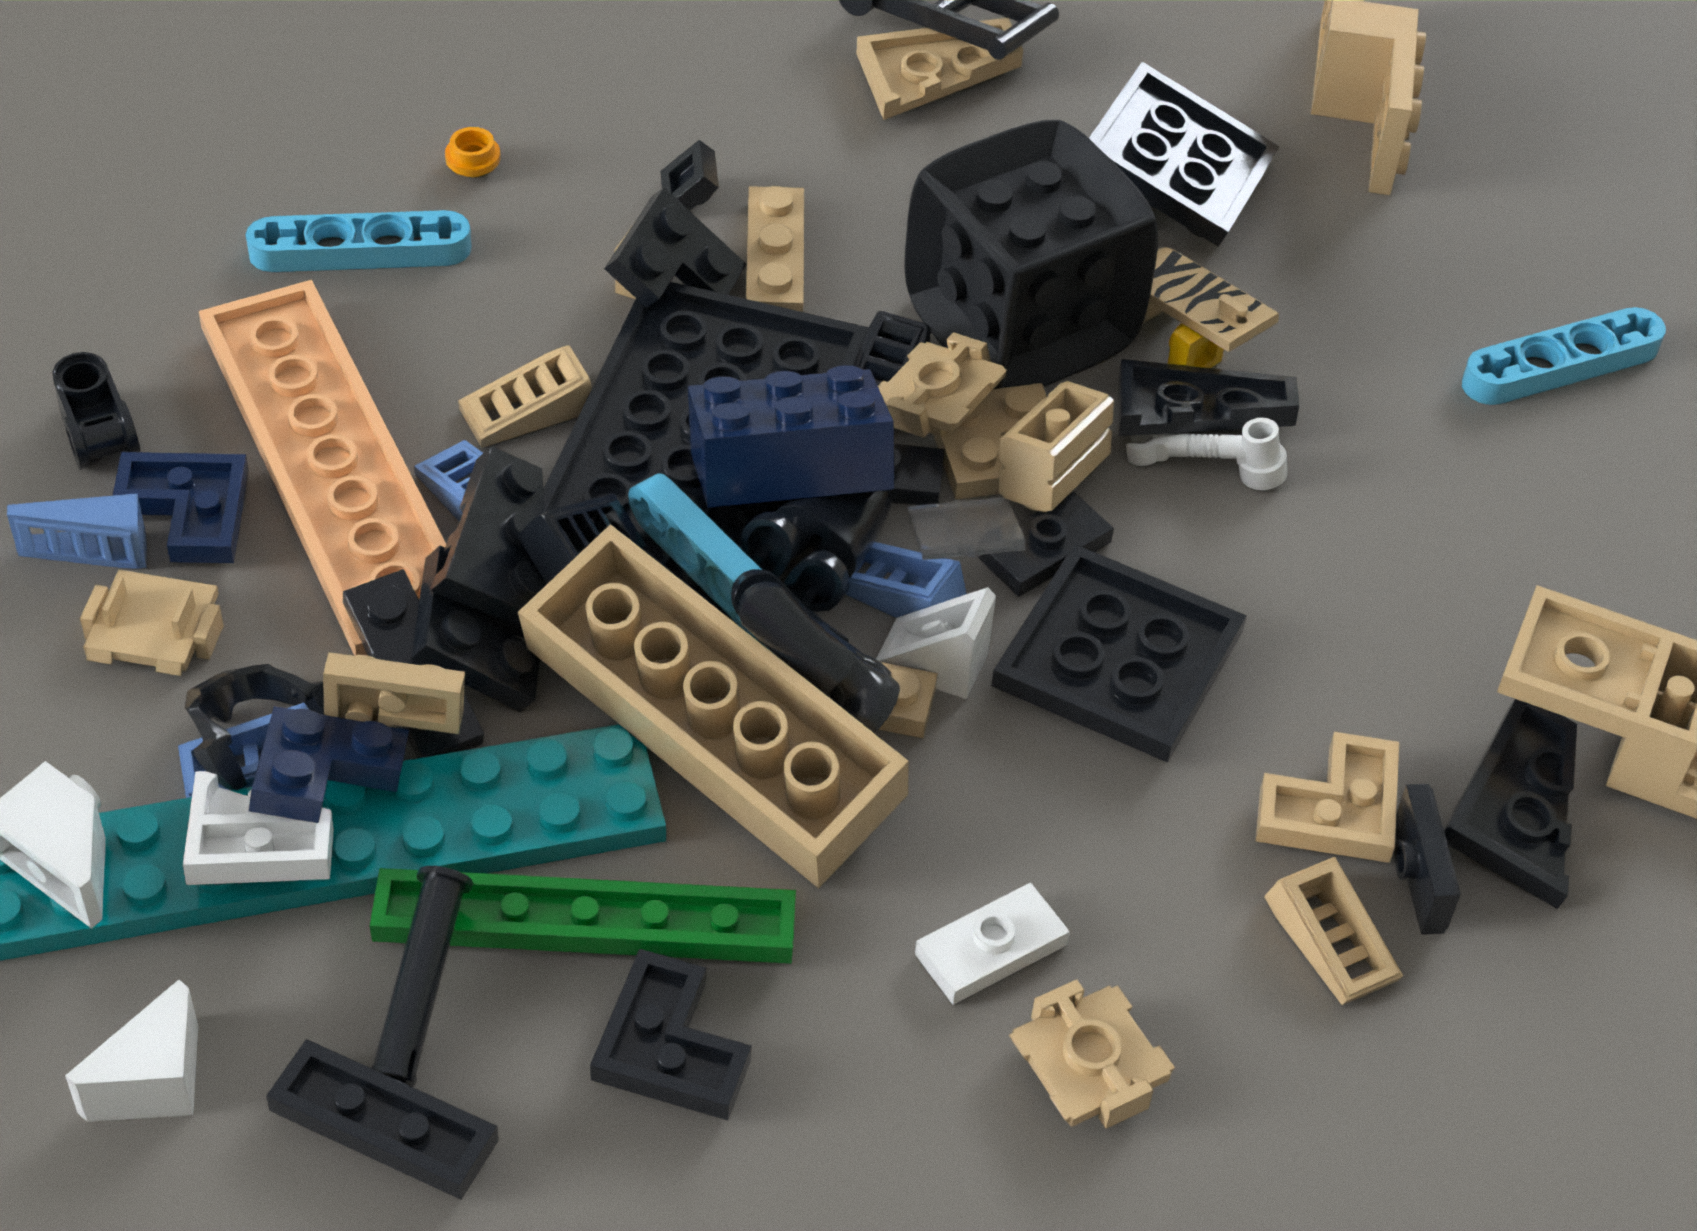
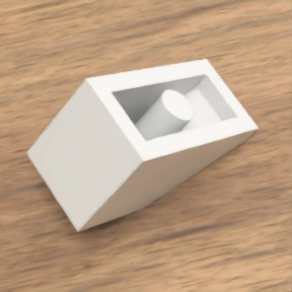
(56, 839)

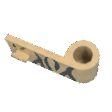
(1206, 302)

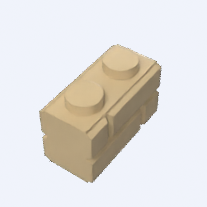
(1055, 446)

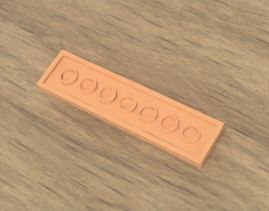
(322, 442)

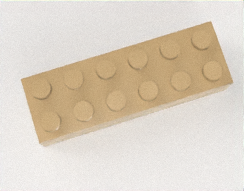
(715, 705)

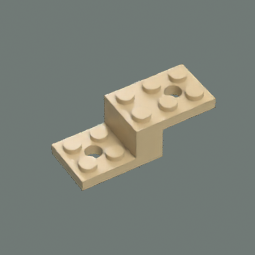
(1371, 77)
(1636, 690)

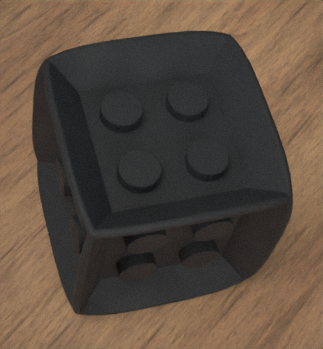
(1031, 251)

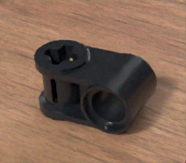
(92, 409)

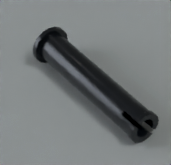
(420, 972)

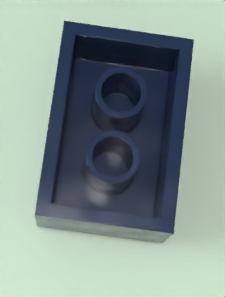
(790, 436)

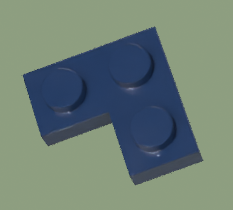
(198, 491)
(312, 748)

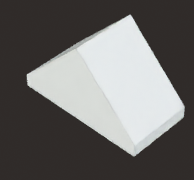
(944, 640)
(143, 1066)

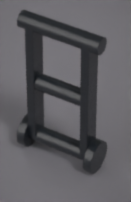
(944, 18)

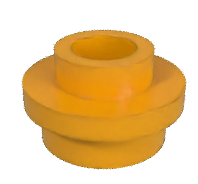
(472, 152)

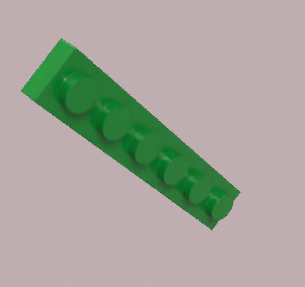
(601, 916)

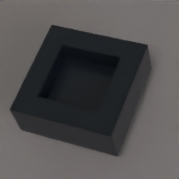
(692, 175)

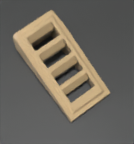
(554, 375)
(1340, 901)

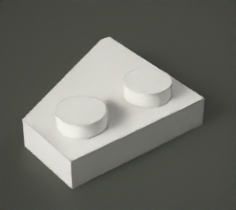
(244, 846)

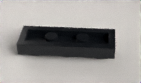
(385, 621)
(383, 1118)

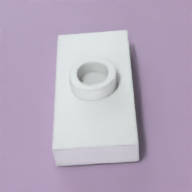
(991, 943)

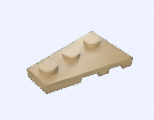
(925, 65)

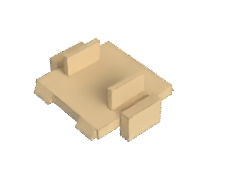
(940, 385)
(151, 621)
(1091, 1054)

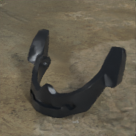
(220, 694)

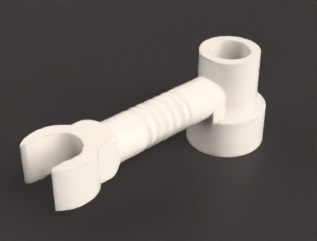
(1257, 451)

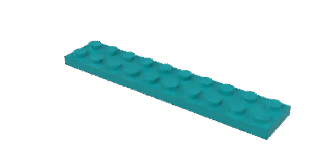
(451, 810)

